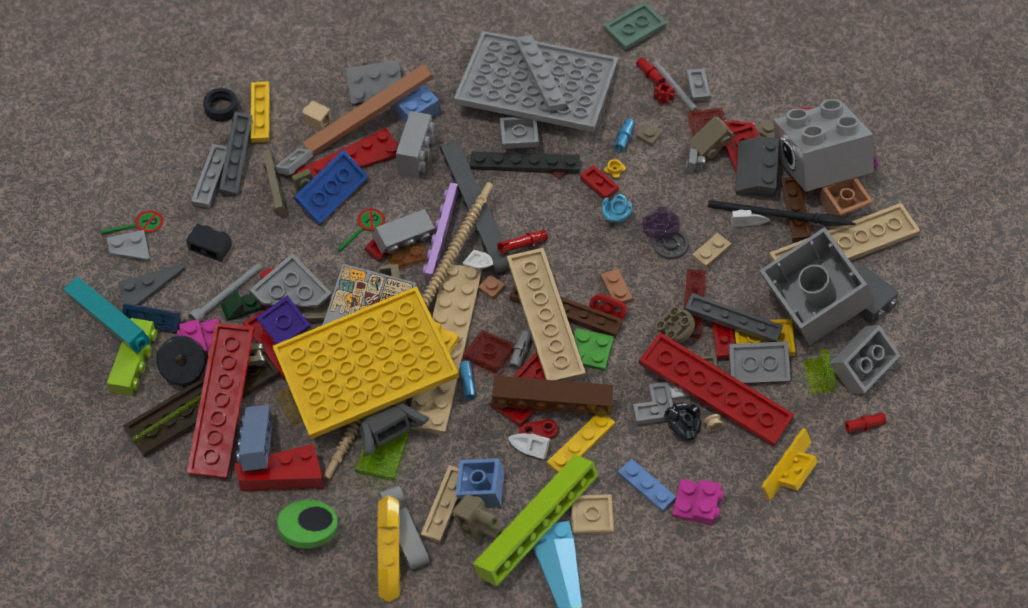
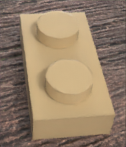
(711, 250)

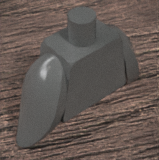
(388, 424)

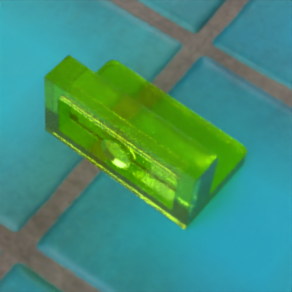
(820, 373)

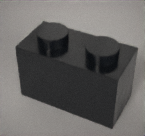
(209, 242)

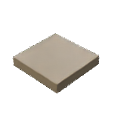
(592, 515)

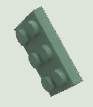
(635, 26)

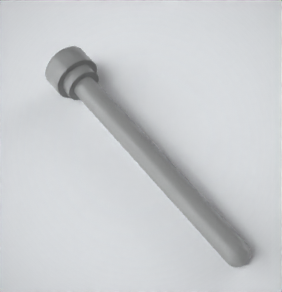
(200, 313)

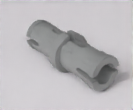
(520, 350)

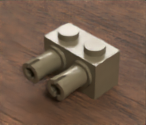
(475, 520)

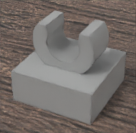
(694, 161)

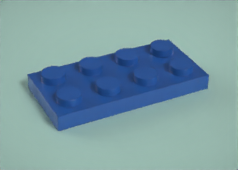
(330, 187)

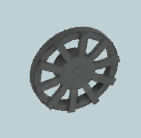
(671, 244)

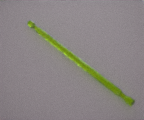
(167, 417)

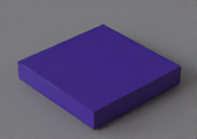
(283, 321)

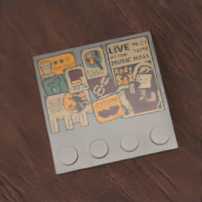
(361, 288)

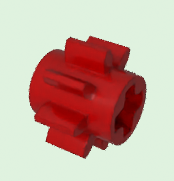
(664, 93)

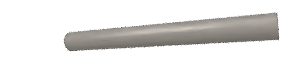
(673, 84)

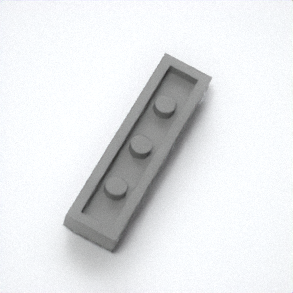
(209, 177)

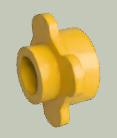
(615, 164)

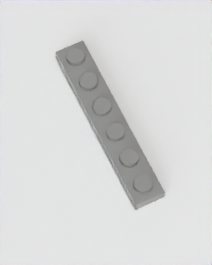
(540, 73)

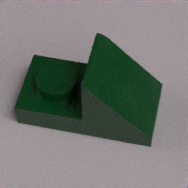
(240, 306)

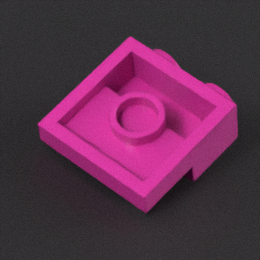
(200, 332)
(698, 501)

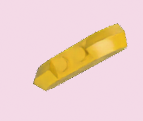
(388, 549)

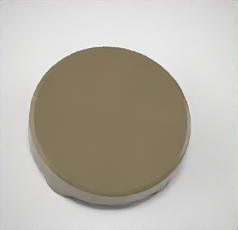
(676, 325)

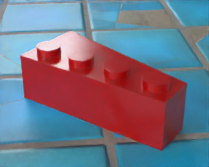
(285, 470)

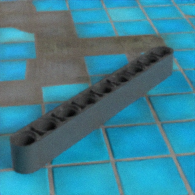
(469, 190)

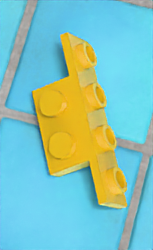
(792, 467)

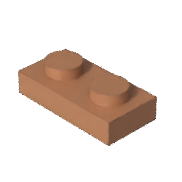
(616, 286)

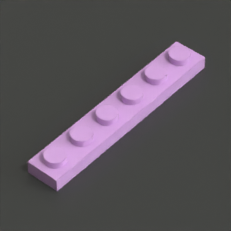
(442, 227)

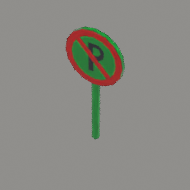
(148, 221)
(368, 221)

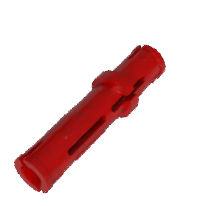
(528, 239)

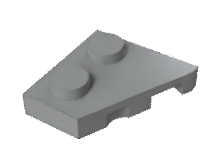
(129, 245)

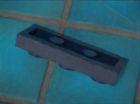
(161, 318)

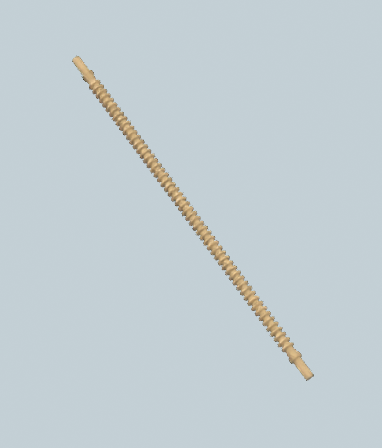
(428, 294)

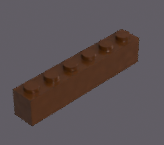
(552, 395)

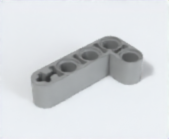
(410, 541)

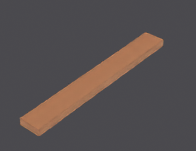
(368, 109)

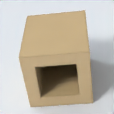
(316, 115)

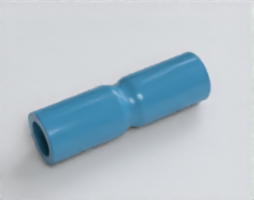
(467, 382)

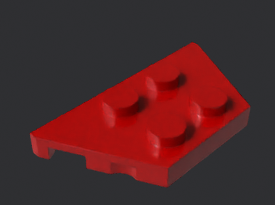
(742, 132)

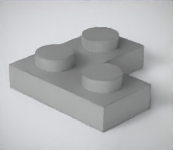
(654, 411)

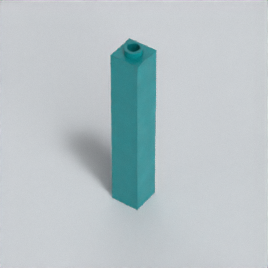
(107, 315)

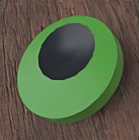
(307, 524)

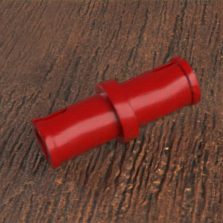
(650, 71)
(865, 422)

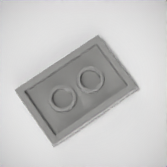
(371, 79)
(759, 362)

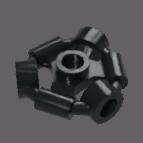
(686, 414)

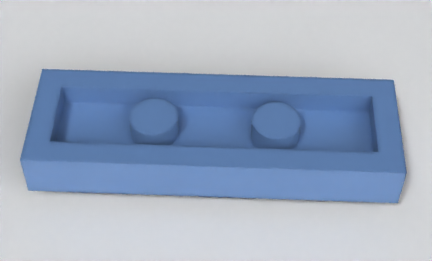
(647, 485)

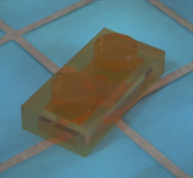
(408, 256)

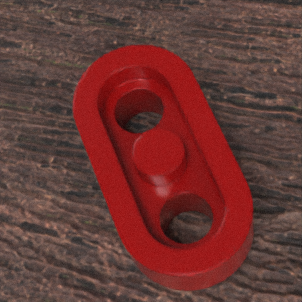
(609, 305)
(538, 428)

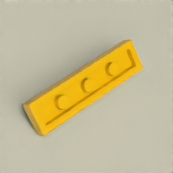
(260, 112)
(581, 441)

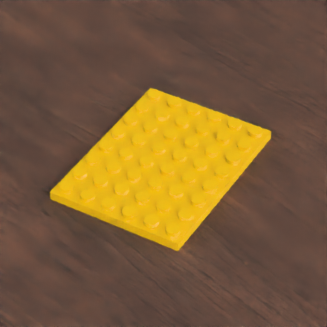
(365, 362)

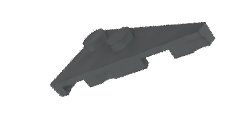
(142, 287)

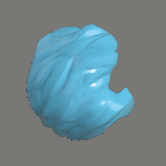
(616, 209)

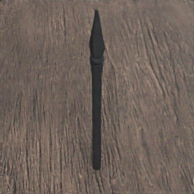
(824, 219)

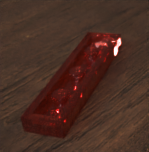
(695, 284)

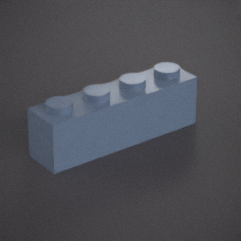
(255, 438)

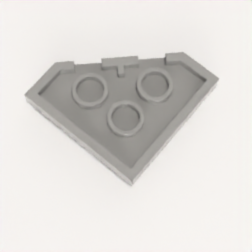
(294, 280)

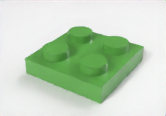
(593, 348)

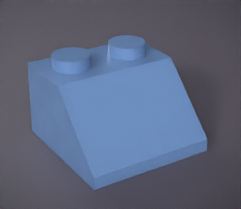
(481, 479)

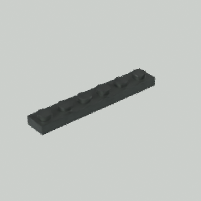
(525, 162)

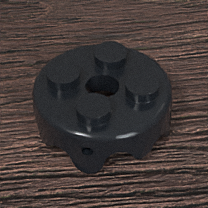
(181, 346)

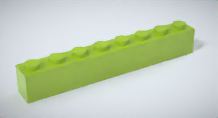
(535, 520)

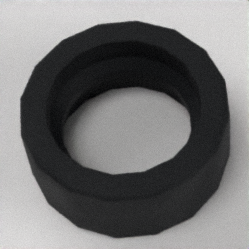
(220, 115)

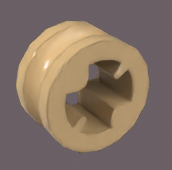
(713, 423)

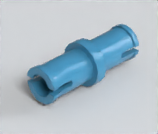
(624, 135)

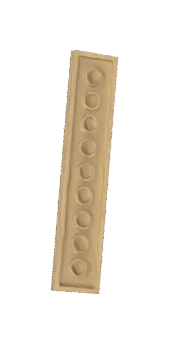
(454, 313)

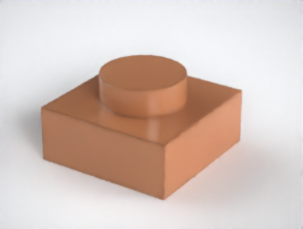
(491, 287)

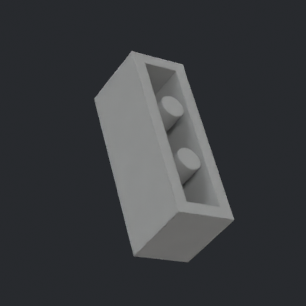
(403, 232)

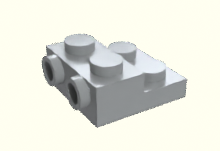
(518, 132)

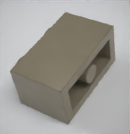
(712, 138)

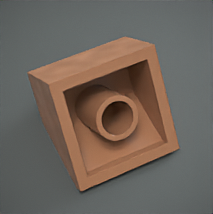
(844, 197)

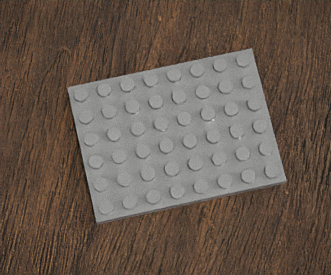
(502, 83)

